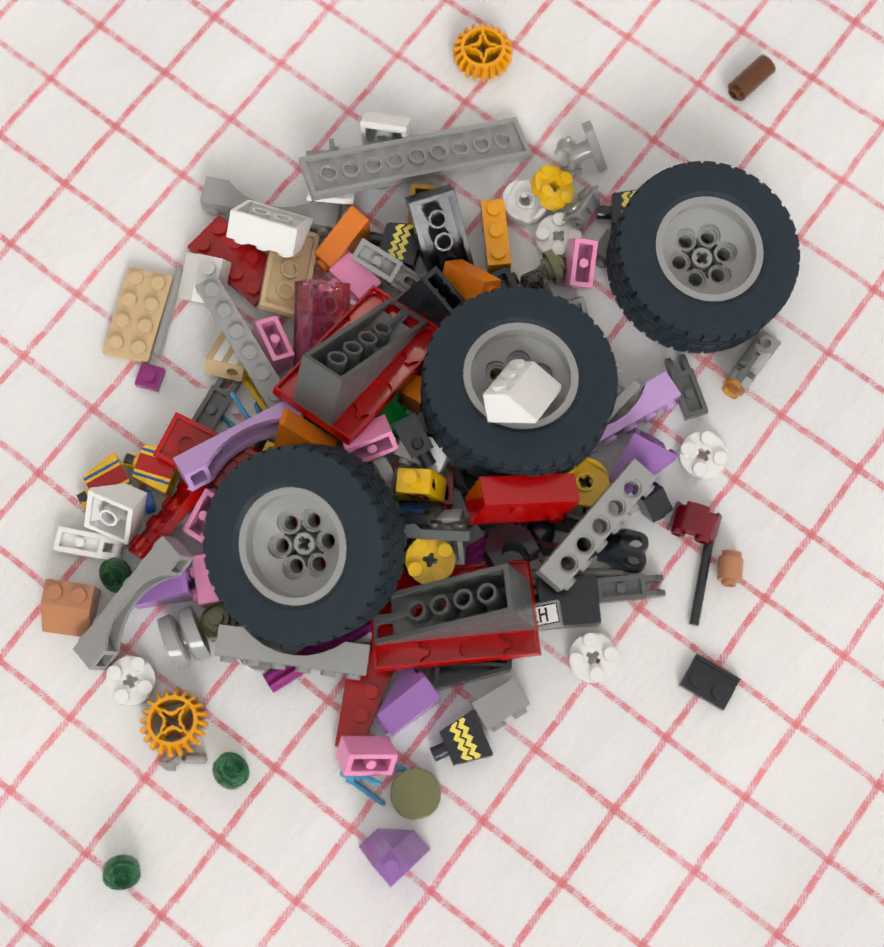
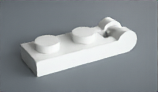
(86, 544)

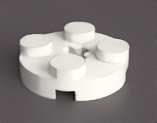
(519, 213)
(552, 225)
(700, 468)
(606, 654)
(118, 674)

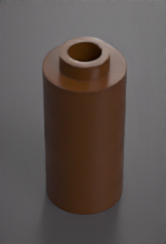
(751, 78)

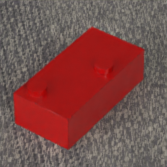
(522, 498)

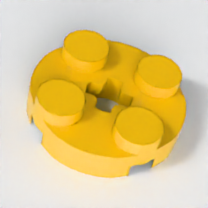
(560, 180)
(598, 479)
(418, 568)

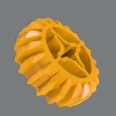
(495, 47)
(157, 708)

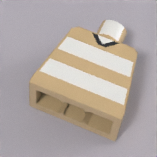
(223, 361)

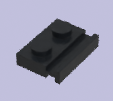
(709, 682)

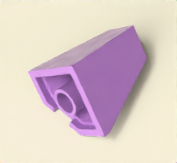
(648, 452)
(169, 591)
(407, 701)
(393, 852)

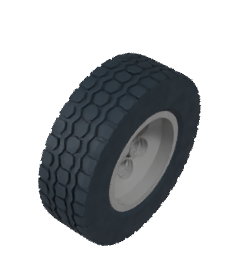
(738, 221)
(479, 344)
(263, 578)

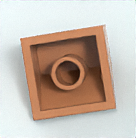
(68, 607)

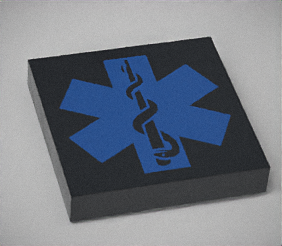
(420, 511)

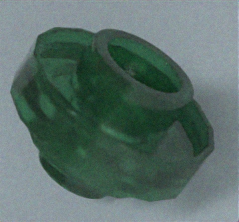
(114, 573)
(230, 770)
(121, 872)

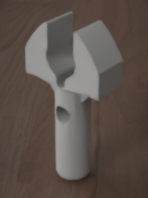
(187, 758)

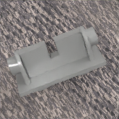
(583, 207)

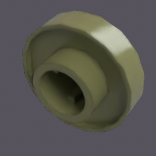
(553, 266)
(212, 617)

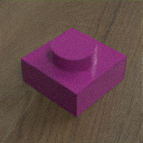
(150, 377)

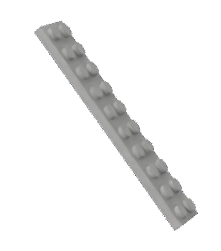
(414, 158)

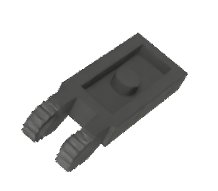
(691, 399)
(215, 403)
(437, 531)
(628, 588)

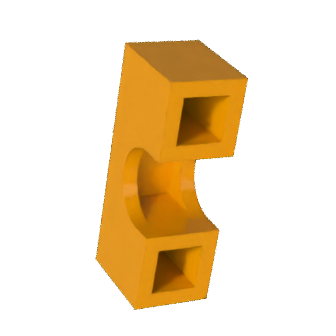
(495, 235)

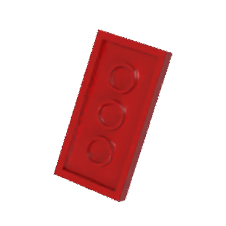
(246, 260)
(185, 434)
(163, 524)

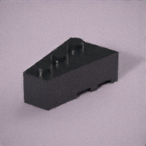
(463, 673)

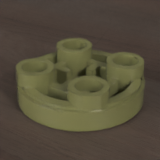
(415, 793)

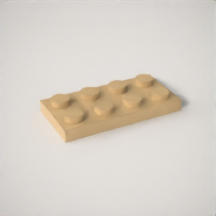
(282, 273)
(137, 315)

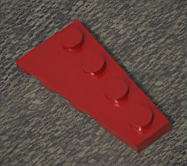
(362, 701)

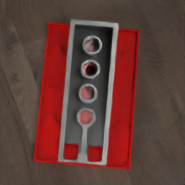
(358, 365)
(458, 619)

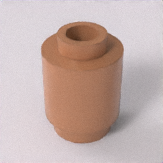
(730, 568)

